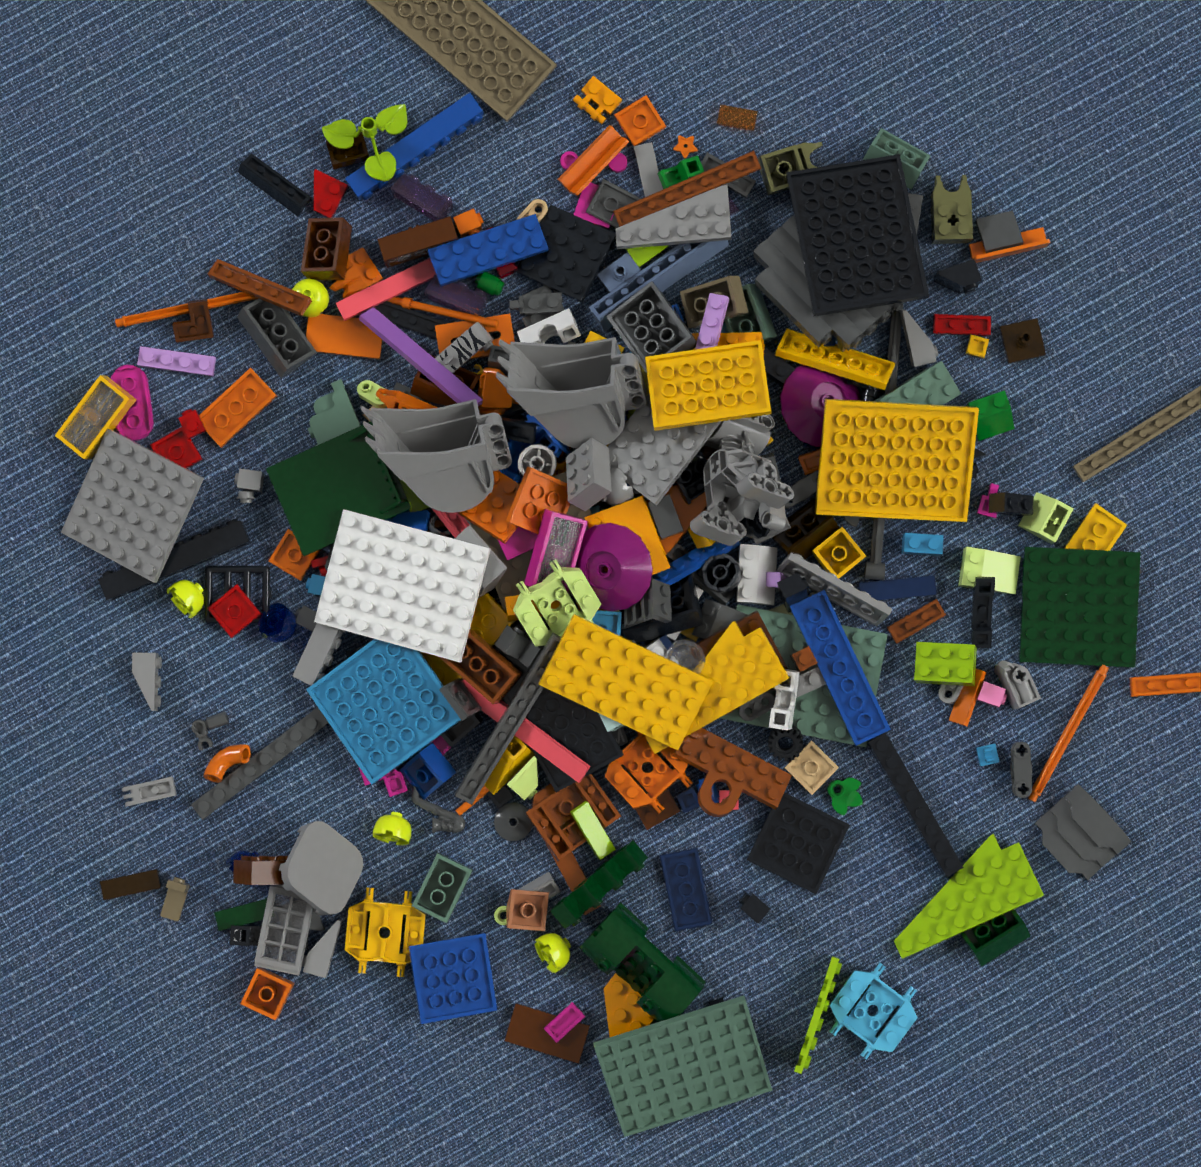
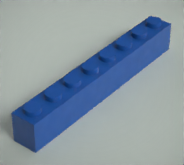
(421, 143)

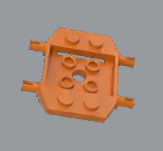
(654, 783)

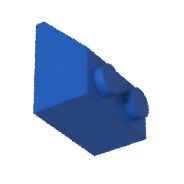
(428, 771)

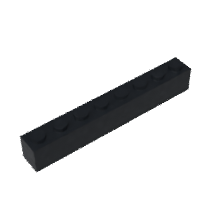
(182, 557)
(915, 805)

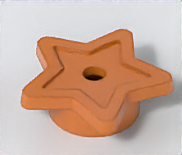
(680, 146)

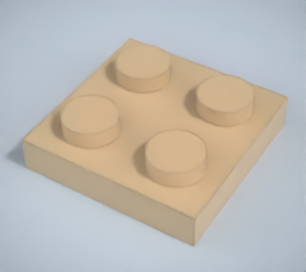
(811, 767)

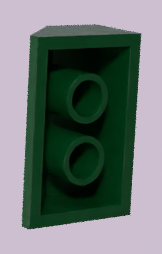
(995, 936)

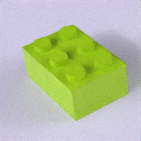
(945, 663)

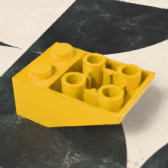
(512, 760)

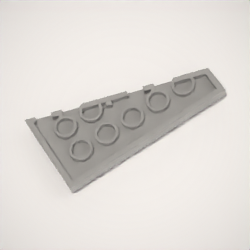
(690, 221)

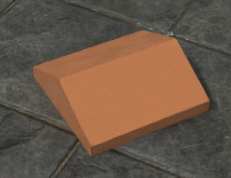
(527, 910)

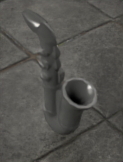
(447, 820)

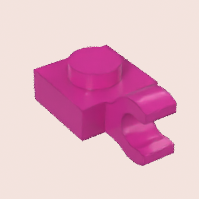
(983, 507)

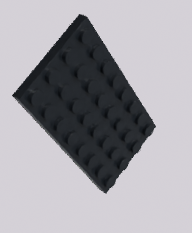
(570, 725)

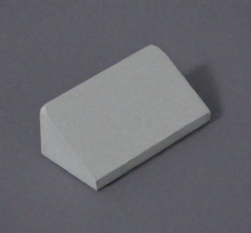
(543, 884)

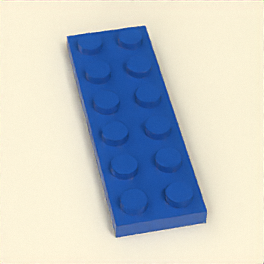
(487, 250)

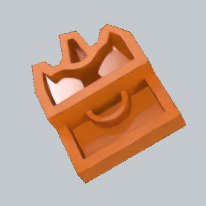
(359, 274)

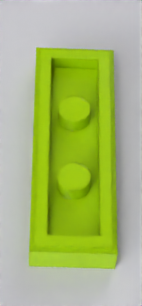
(592, 830)

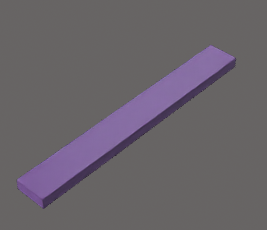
(418, 357)

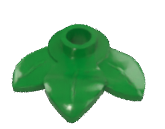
(847, 796)

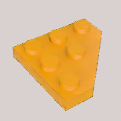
(622, 1009)

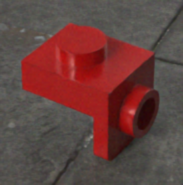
(191, 423)

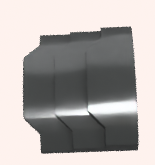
(1081, 833)

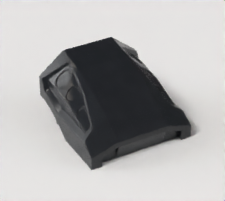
(692, 479)

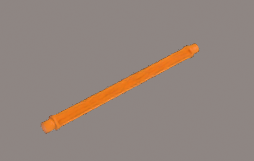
(181, 309)
(1068, 732)

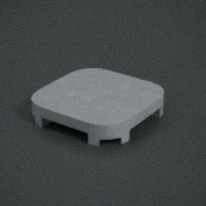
(322, 868)

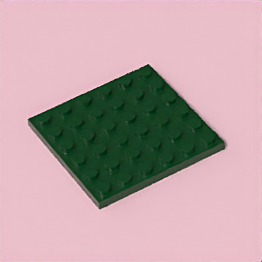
(1079, 607)

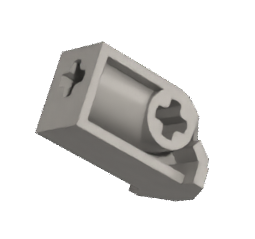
(1020, 690)

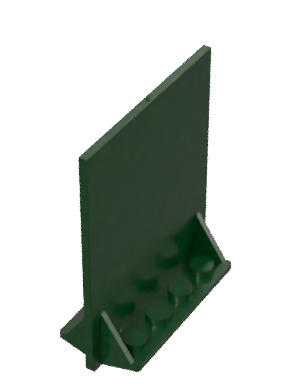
(334, 478)

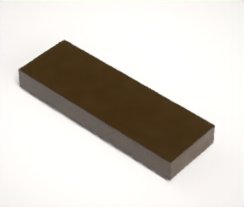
(130, 884)

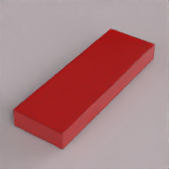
(961, 324)

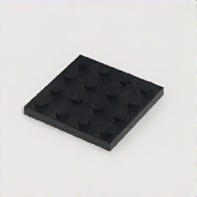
(573, 255)
(798, 843)

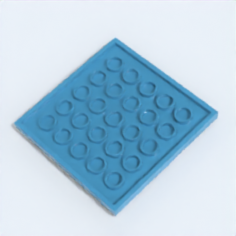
(383, 706)

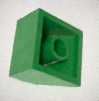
(994, 415)

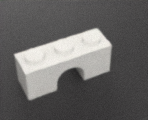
(560, 324)
(784, 706)

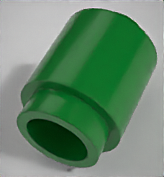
(489, 283)

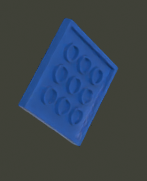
(452, 978)

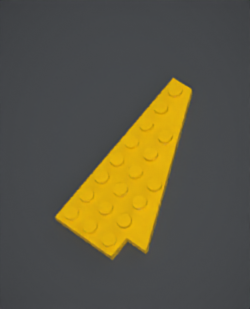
(740, 672)

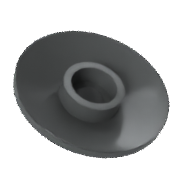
(502, 824)

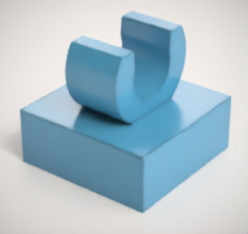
(987, 754)

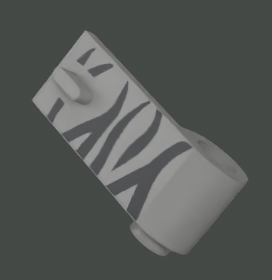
(465, 347)

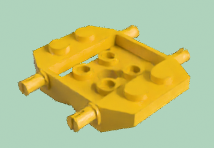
(383, 915)

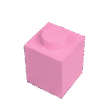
(992, 694)

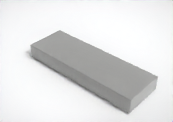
(648, 168)

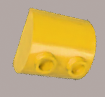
(838, 553)

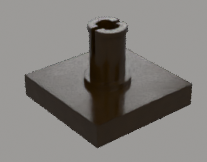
(1022, 341)

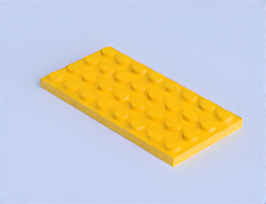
(625, 682)

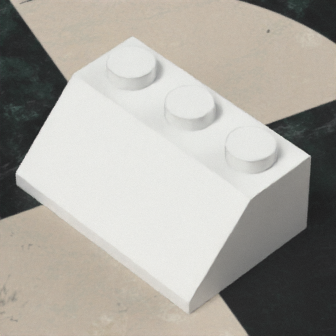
(754, 563)

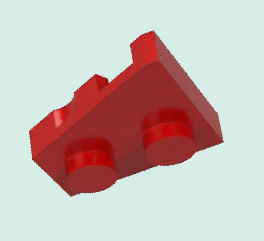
(327, 194)

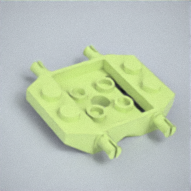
(551, 590)

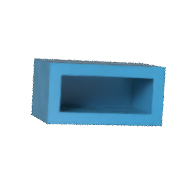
(922, 544)

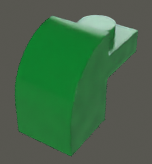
(684, 170)

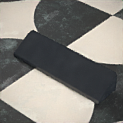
(274, 184)

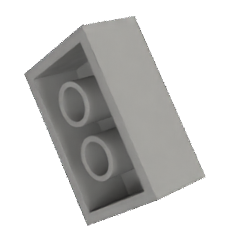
(588, 474)

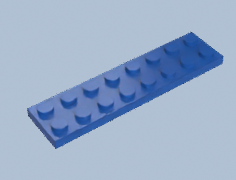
(840, 668)

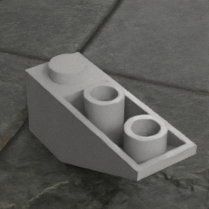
(145, 671)

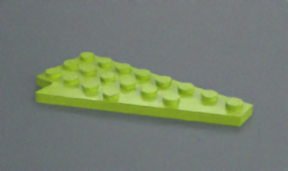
(982, 890)

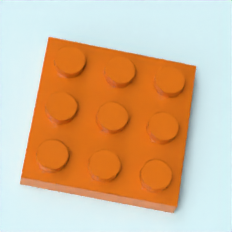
(534, 495)
(494, 509)

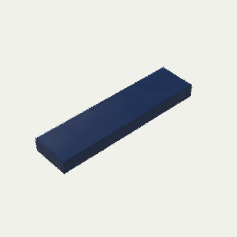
(900, 588)

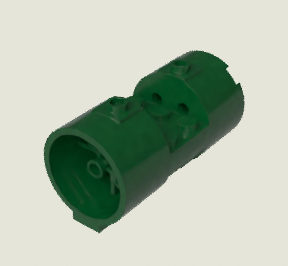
(663, 984)

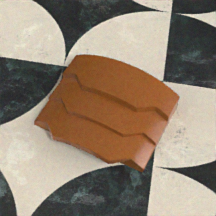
(553, 817)

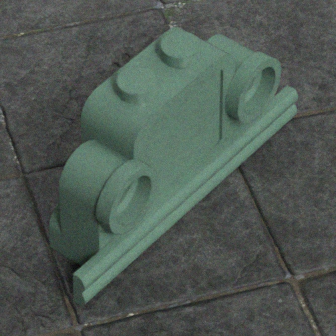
(333, 415)

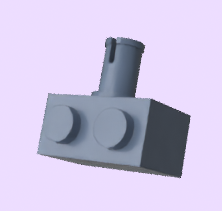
(618, 272)

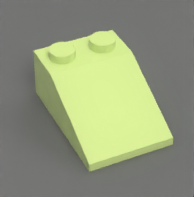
(989, 564)

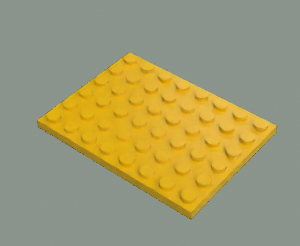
(896, 460)

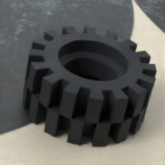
(785, 753)

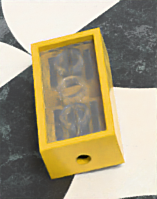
(95, 414)

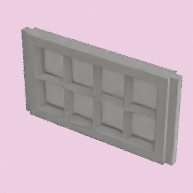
(283, 931)

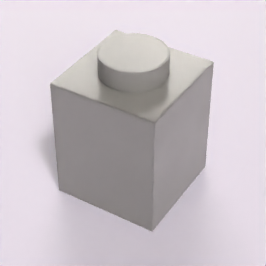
(249, 480)

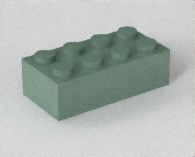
(929, 387)

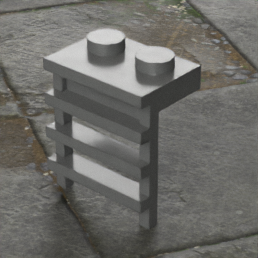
(654, 605)

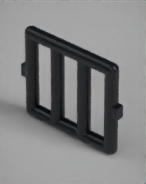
(228, 570)

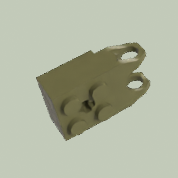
(791, 159)
(952, 206)

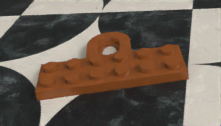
(735, 768)

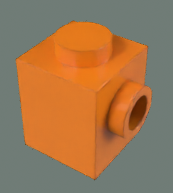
(468, 223)

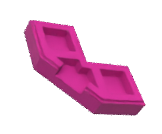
(394, 782)

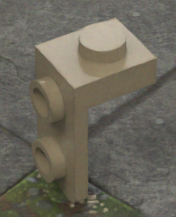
(175, 898)

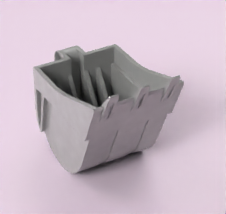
(574, 387)
(441, 451)

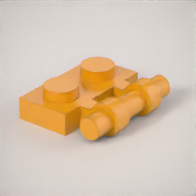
(600, 95)

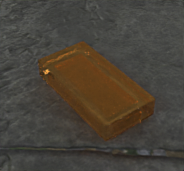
(737, 117)

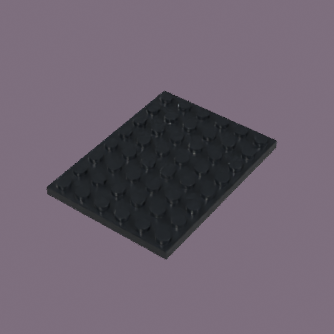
(857, 235)

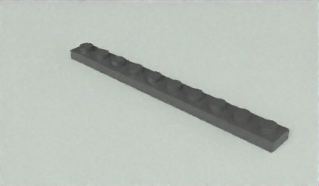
(507, 726)
(260, 763)

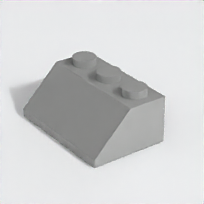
(495, 567)

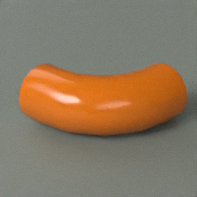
(224, 760)

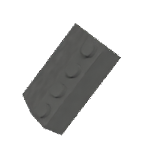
(651, 325)

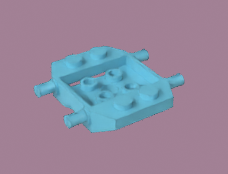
(861, 1022)

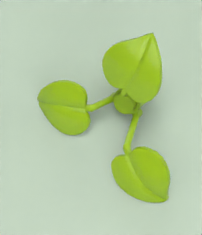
(392, 120)

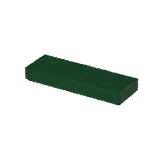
(240, 914)

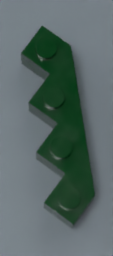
(605, 878)

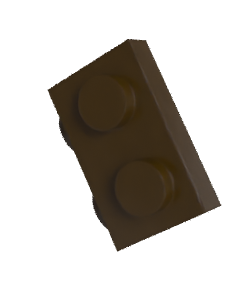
(349, 156)

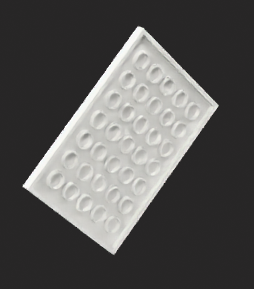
(402, 585)

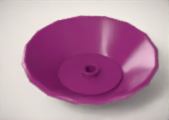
(804, 400)
(627, 565)

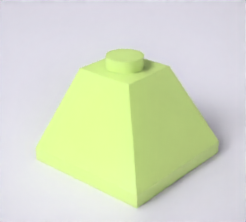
(526, 780)

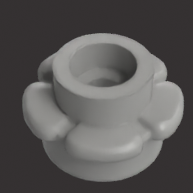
(245, 496)

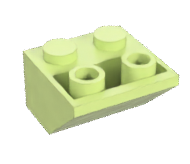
(1047, 518)

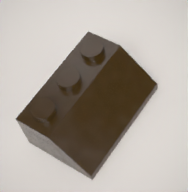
(806, 531)

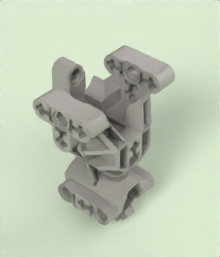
(740, 482)

